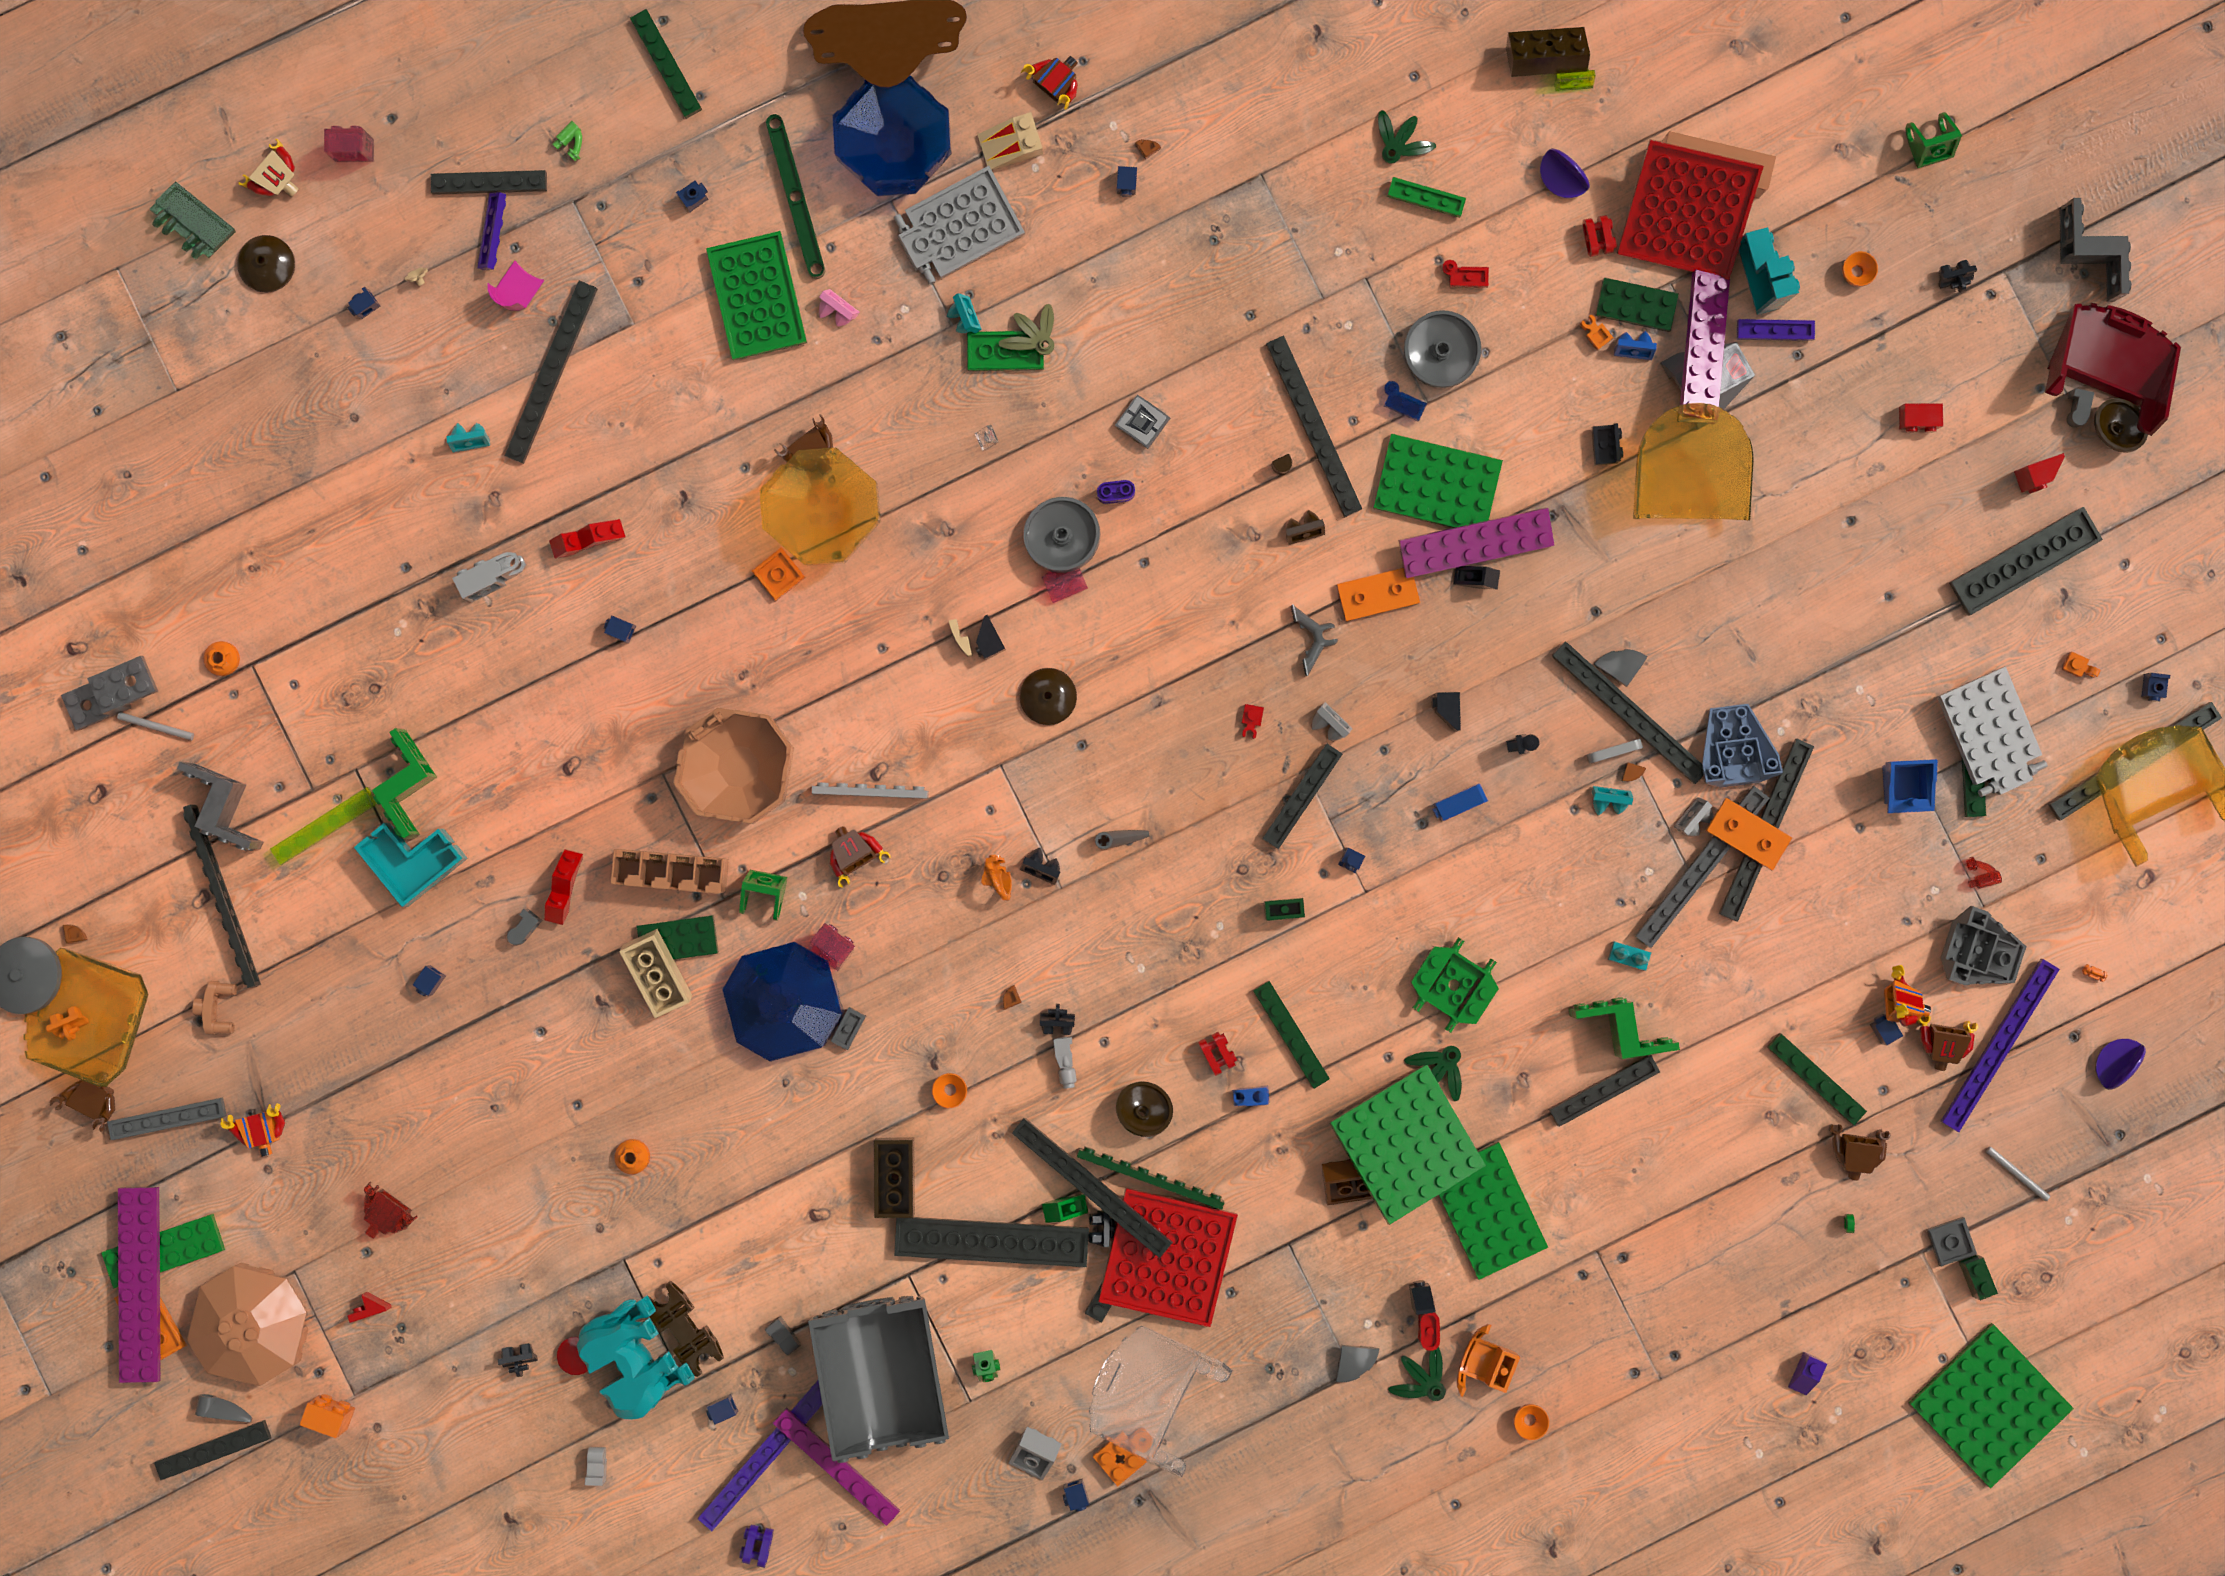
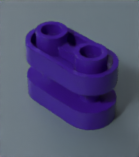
(1116, 492)
(751, 1535)

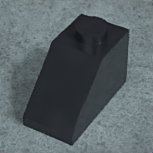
(1477, 577)
(988, 640)
(1448, 708)
(1421, 1298)

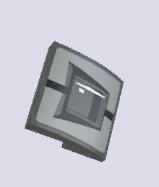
(1142, 421)

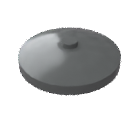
(1442, 349)
(1062, 534)
(28, 975)

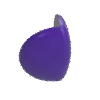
(1563, 174)
(2119, 1062)

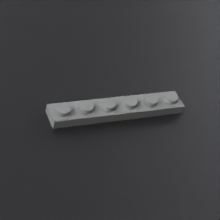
(862, 790)

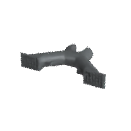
(1319, 642)

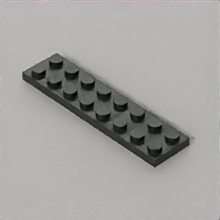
(2026, 561)

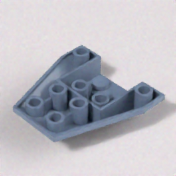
(1737, 748)

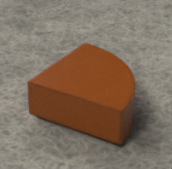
(1147, 147)
(1632, 772)
(73, 934)
(1011, 998)

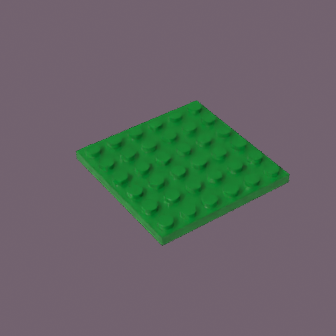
(1407, 1144)
(1991, 1405)

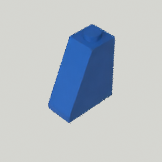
(1459, 802)

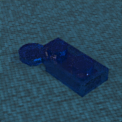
(1403, 402)

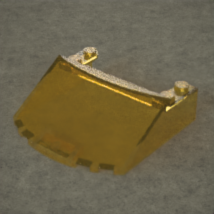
(2156, 774)

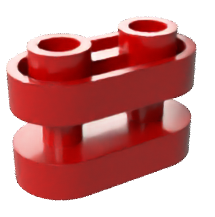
(1607, 242)
(1228, 1058)
(1429, 1331)

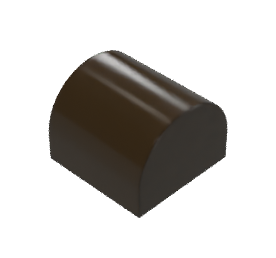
(1282, 465)

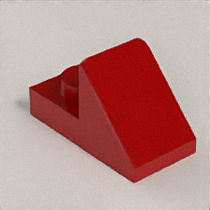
(373, 1306)

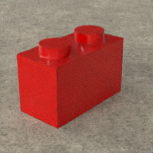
(1921, 417)

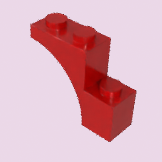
(589, 536)
(562, 884)

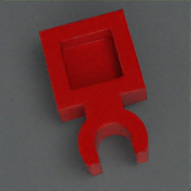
(1252, 717)

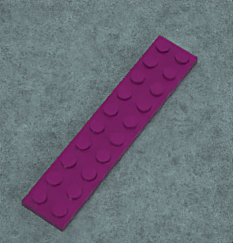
(139, 1284)

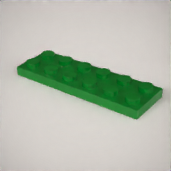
(177, 1246)

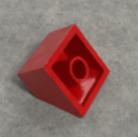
(2037, 475)

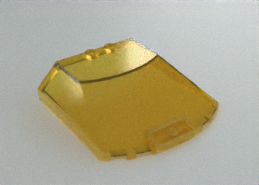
(114, 1007)

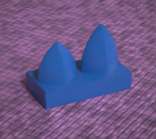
(1640, 349)

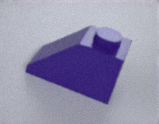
(1807, 1373)

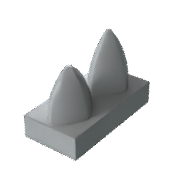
(1325, 716)
(1698, 811)

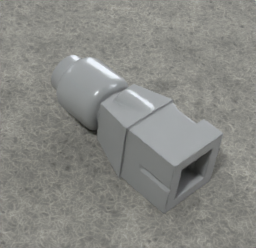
(1063, 1055)

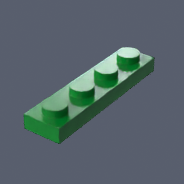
(1426, 197)

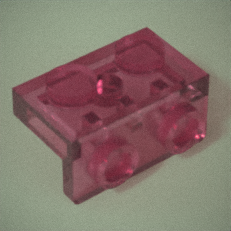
(1064, 584)

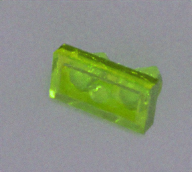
(1574, 80)

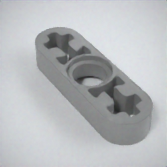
(1614, 751)

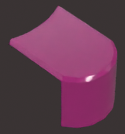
(515, 288)

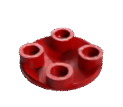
(569, 1358)

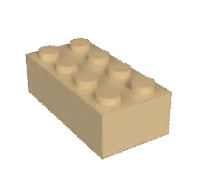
(655, 973)

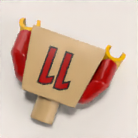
(273, 174)

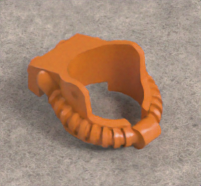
(997, 877)

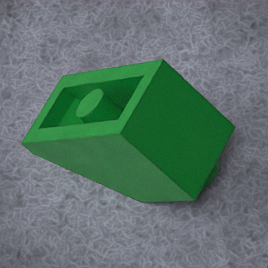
(1064, 1208)

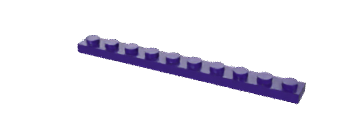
(2000, 1045)
(758, 1462)

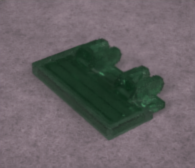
(191, 217)

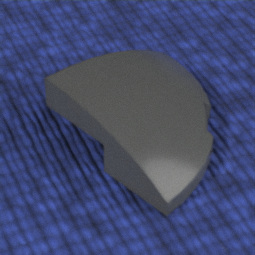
(1621, 664)
(1355, 1362)

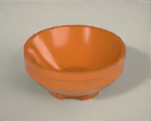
(1866, 263)
(230, 658)
(944, 1099)
(640, 1151)
(1538, 1428)

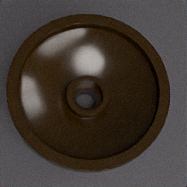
(277, 264)
(2117, 425)
(1050, 710)
(1151, 1101)

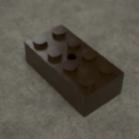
(1548, 51)
(892, 1196)

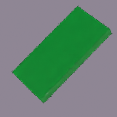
(987, 355)

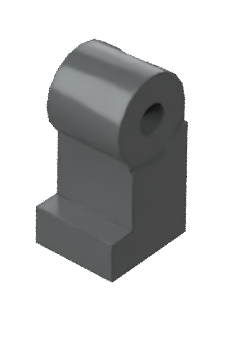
(2080, 407)
(524, 928)
(783, 1335)

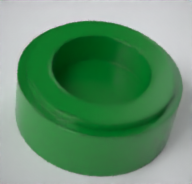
(1849, 1223)

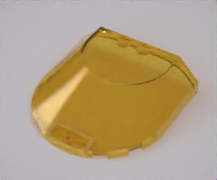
(1694, 466)

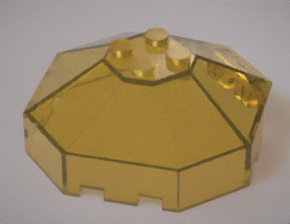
(820, 506)

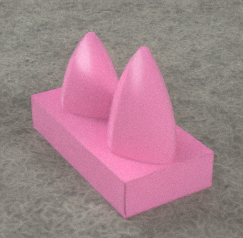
(831, 302)

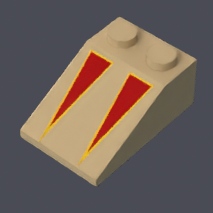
(1010, 142)

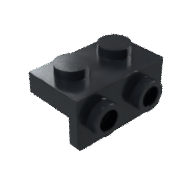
(1607, 444)

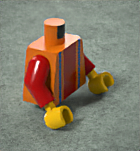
(1902, 1001)
(257, 1129)

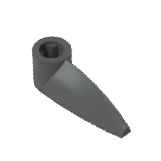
(1121, 837)
(218, 1408)

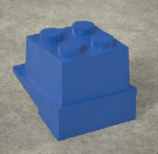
(1910, 785)

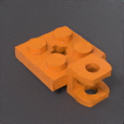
(1117, 1471)

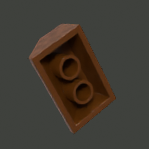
(1343, 1183)

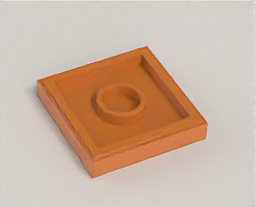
(778, 574)

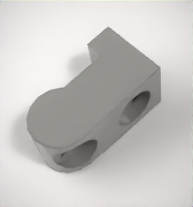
(596, 1466)

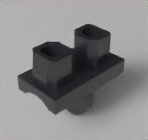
(1959, 278)
(1523, 743)
(1059, 1018)
(1105, 1228)
(509, 1359)

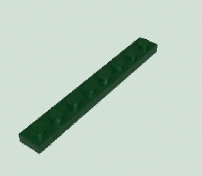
(1158, 1180)

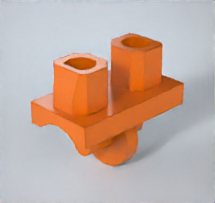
(68, 1026)

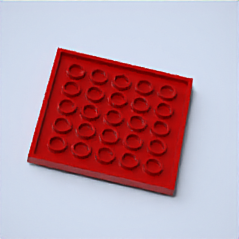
(1689, 209)
(1189, 1273)

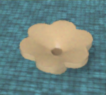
(417, 276)

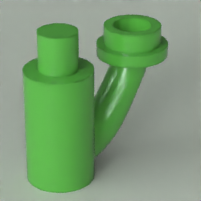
(566, 135)

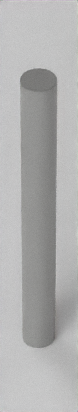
(155, 726)
(2017, 1173)

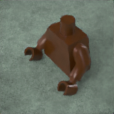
(814, 439)
(88, 1100)
(1859, 1153)

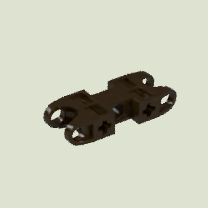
(685, 1329)

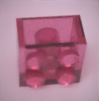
(348, 144)
(832, 946)

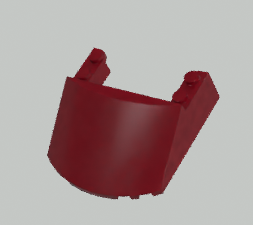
(2118, 356)

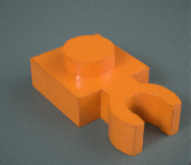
(1597, 335)

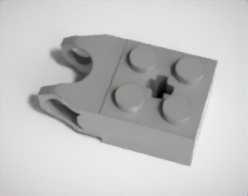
(487, 576)

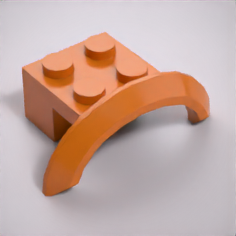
(1487, 1363)

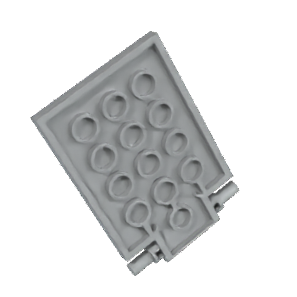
(958, 225)
(1992, 732)

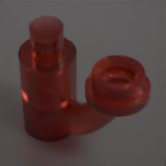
(1988, 879)

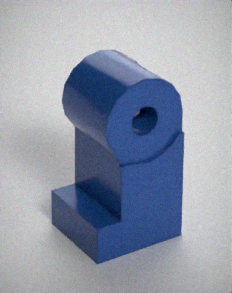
(1251, 1096)

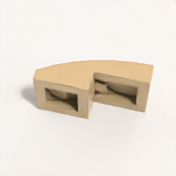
(963, 642)

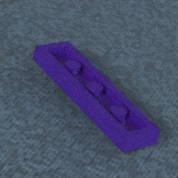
(491, 231)
(1775, 330)

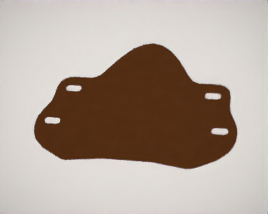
(885, 38)

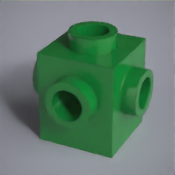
(985, 1366)

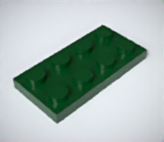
(1636, 304)
(686, 936)

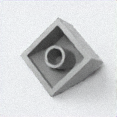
(1035, 1453)

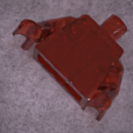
(385, 1212)

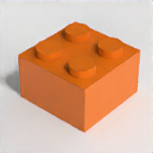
(327, 1416)

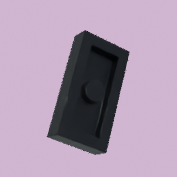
(1033, 865)

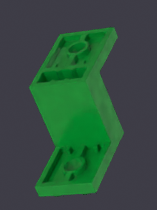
(403, 784)
(1623, 1028)

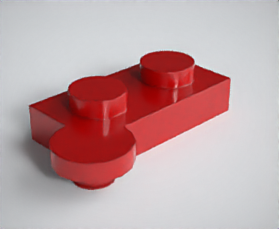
(1466, 276)

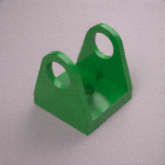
(1937, 148)
(763, 883)

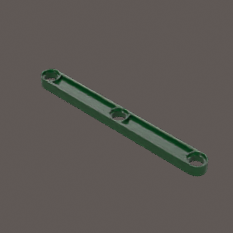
(791, 184)

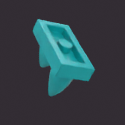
(964, 309)
(462, 440)
(1603, 796)
(1629, 956)

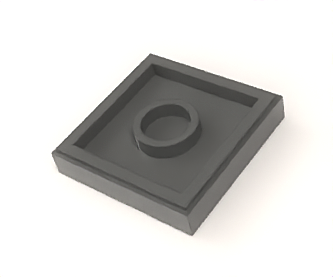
(1951, 1241)

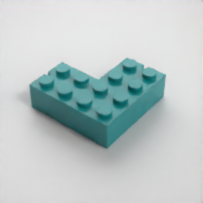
(1767, 275)
(409, 871)

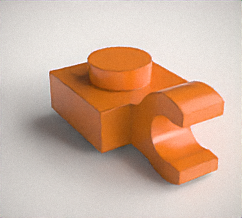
(2077, 665)

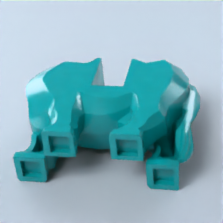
(619, 1339)

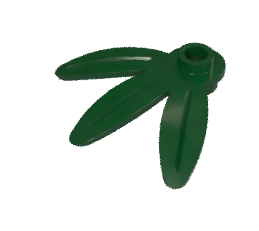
(1398, 143)
(1444, 1064)
(1427, 1382)

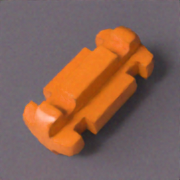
(2094, 973)

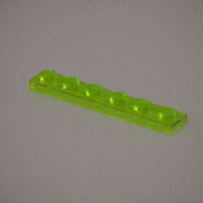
(324, 826)

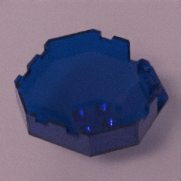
(892, 136)
(782, 1001)

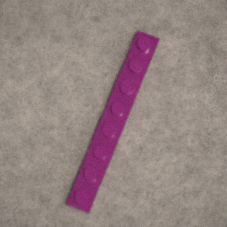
(841, 1472)

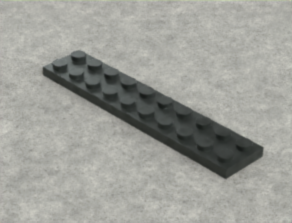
(991, 1241)

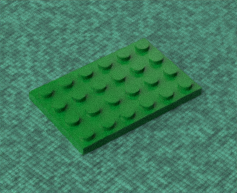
(756, 295)
(1436, 483)
(1493, 1216)

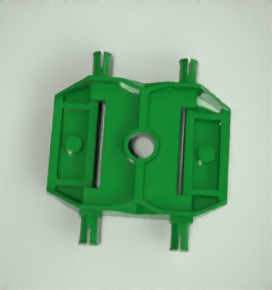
(1450, 1000)

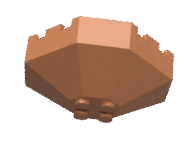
(734, 766)
(248, 1325)

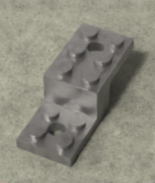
(109, 693)

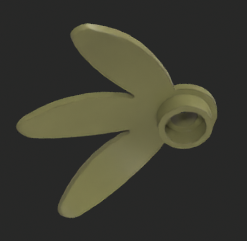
(1036, 336)

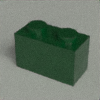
(1284, 909)
(1978, 1277)

